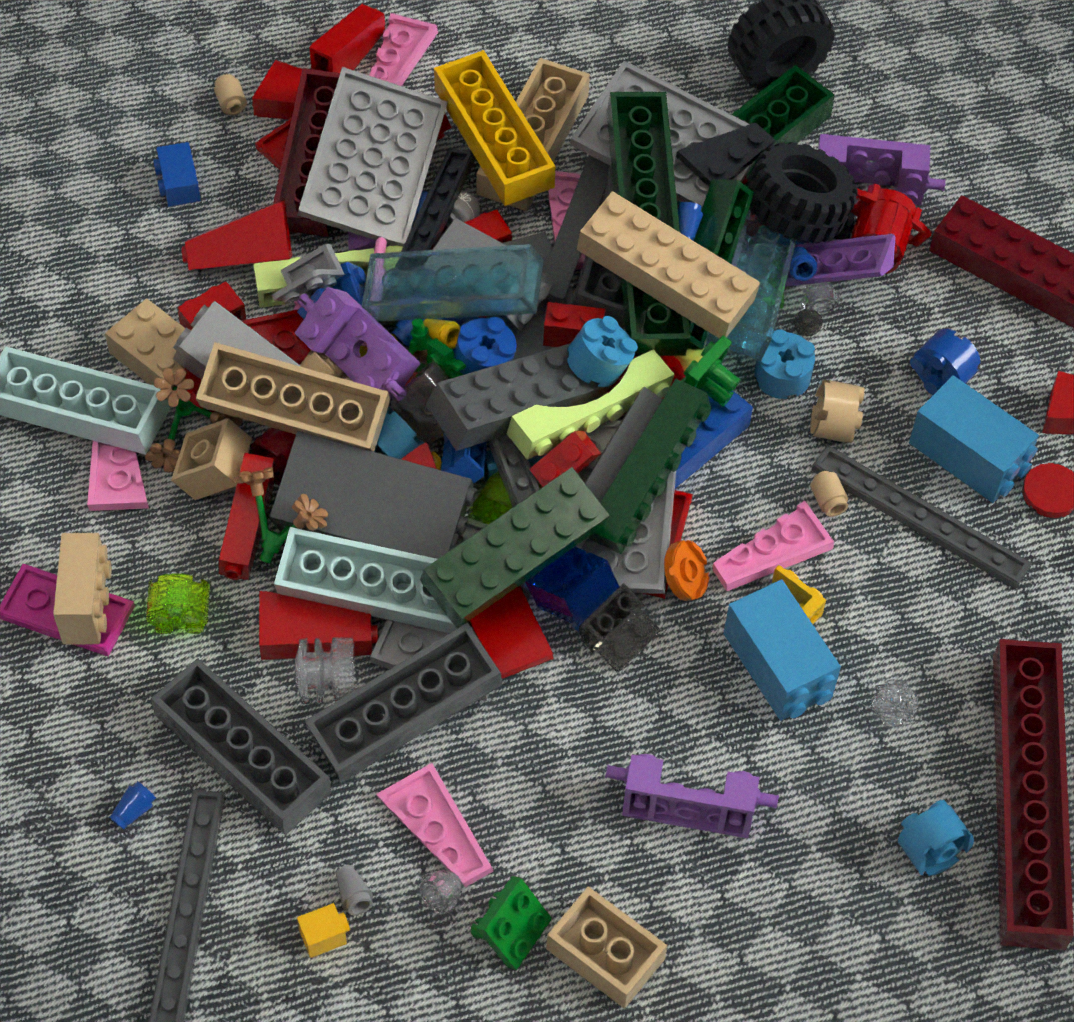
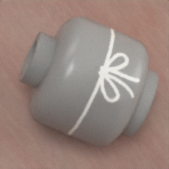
(465, 208)

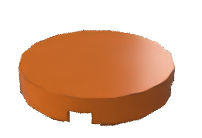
(686, 570)

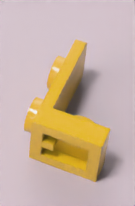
(807, 597)

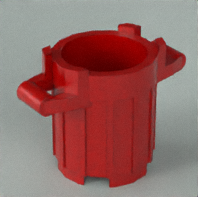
(889, 212)

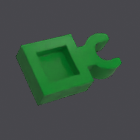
(444, 358)

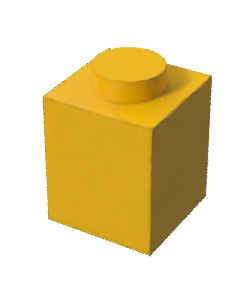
(323, 930)

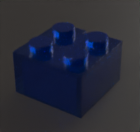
(573, 585)

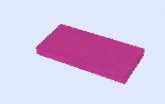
(32, 601)

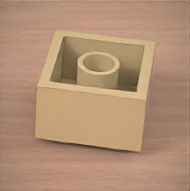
(211, 459)

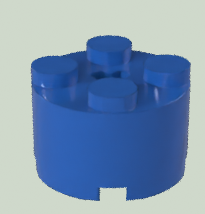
(484, 344)
(944, 357)

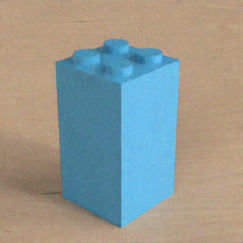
(974, 439)
(781, 650)

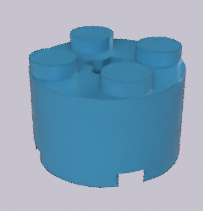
(601, 351)
(785, 365)
(396, 437)
(934, 838)

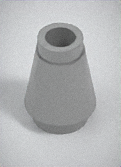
(353, 891)

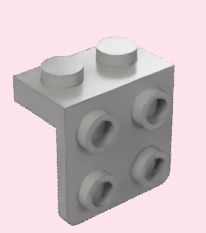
(310, 273)

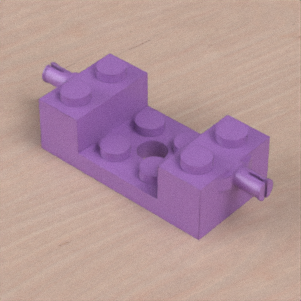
(896, 164)
(340, 326)
(686, 807)

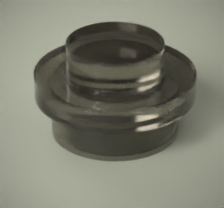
(808, 322)

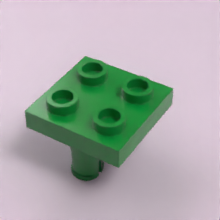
(711, 375)
(512, 922)

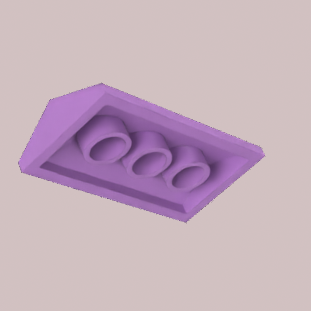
(849, 259)

